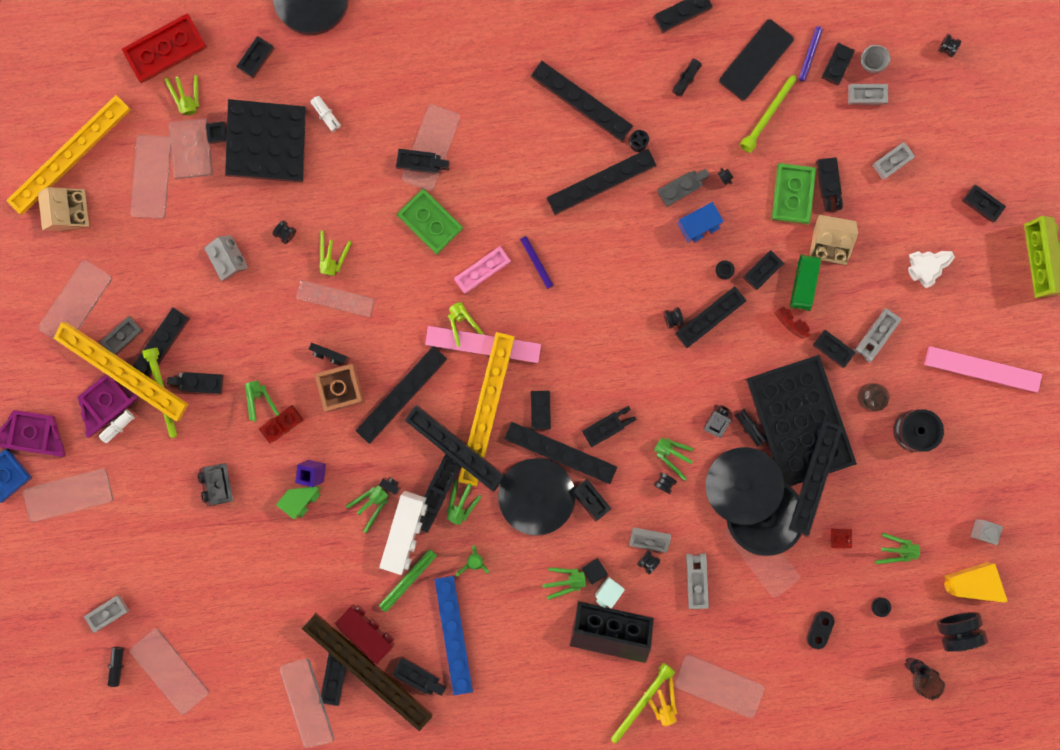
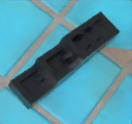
(438, 490)

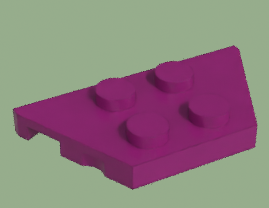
(103, 403)
(32, 433)

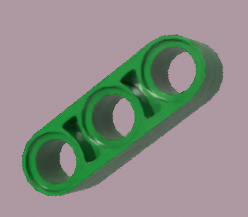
(805, 282)

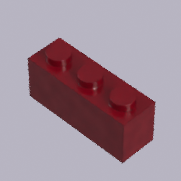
(365, 633)

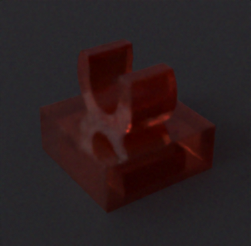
(841, 538)

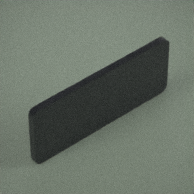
(756, 59)

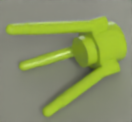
(185, 104)
(328, 265)
(459, 313)

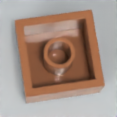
(339, 388)

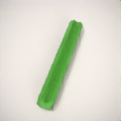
(406, 582)

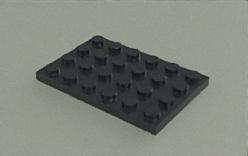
(791, 412)

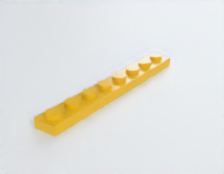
(69, 154)
(121, 371)
(489, 399)

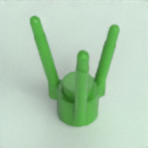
(253, 392)
(665, 447)
(377, 496)
(457, 513)
(908, 550)
(474, 562)
(575, 581)

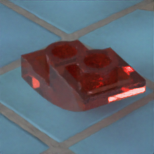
(797, 328)
(281, 424)

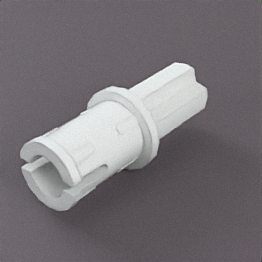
(325, 113)
(116, 426)

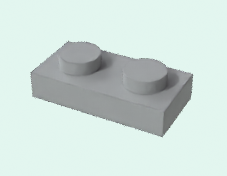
(867, 94)
(893, 160)
(650, 540)
(106, 613)

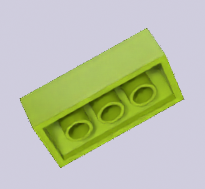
(1044, 255)

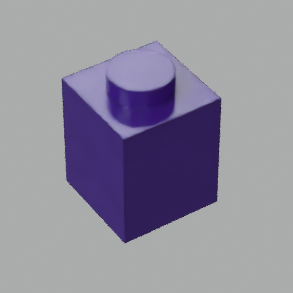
(310, 473)

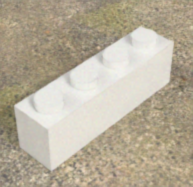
(403, 532)

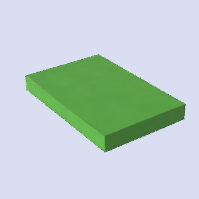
(793, 193)
(430, 221)

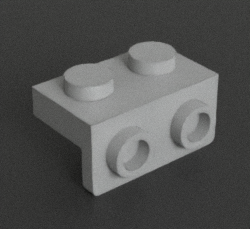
(225, 257)

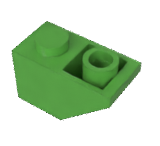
(296, 501)

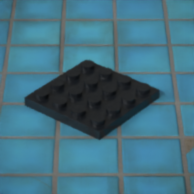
(265, 141)

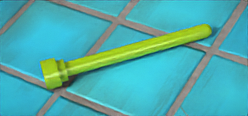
(749, 143)
(152, 355)
(664, 673)

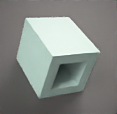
(608, 593)

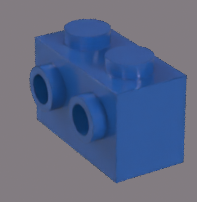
(700, 222)

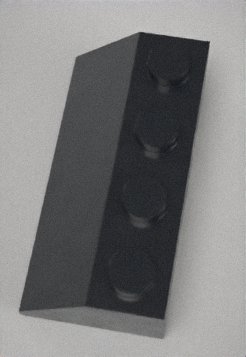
(612, 632)

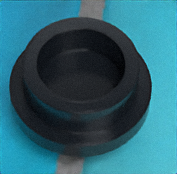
(725, 176)
(725, 270)
(881, 607)

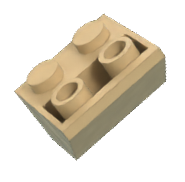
(63, 209)
(833, 239)

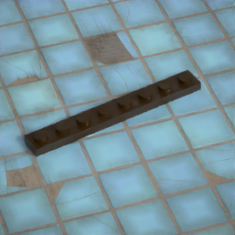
(367, 671)

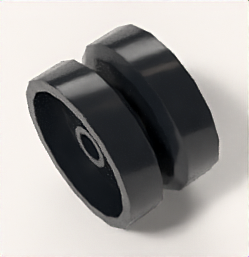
(929, 435)
(962, 631)

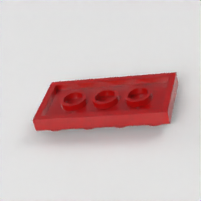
(164, 48)

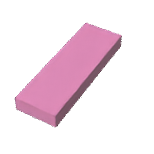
(482, 270)

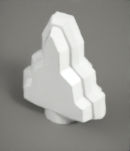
(928, 266)

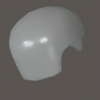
(875, 59)

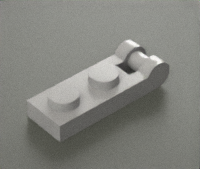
(878, 334)
(697, 582)

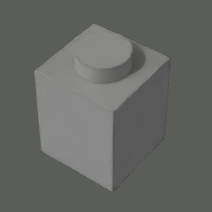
(986, 531)

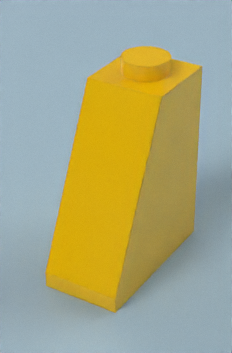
(976, 583)

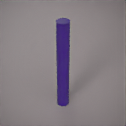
(810, 54)
(537, 263)

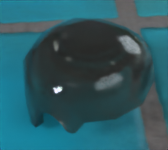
(873, 397)
(930, 686)

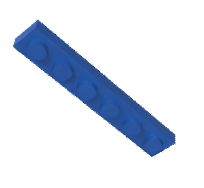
(453, 635)

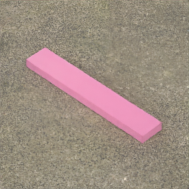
(479, 344)
(983, 369)

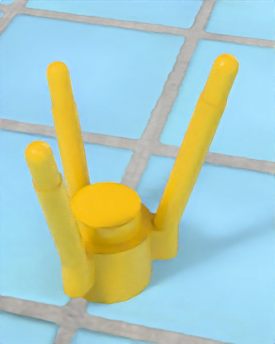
(666, 713)

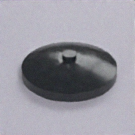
(311, 16)
(745, 486)
(536, 496)
(772, 534)

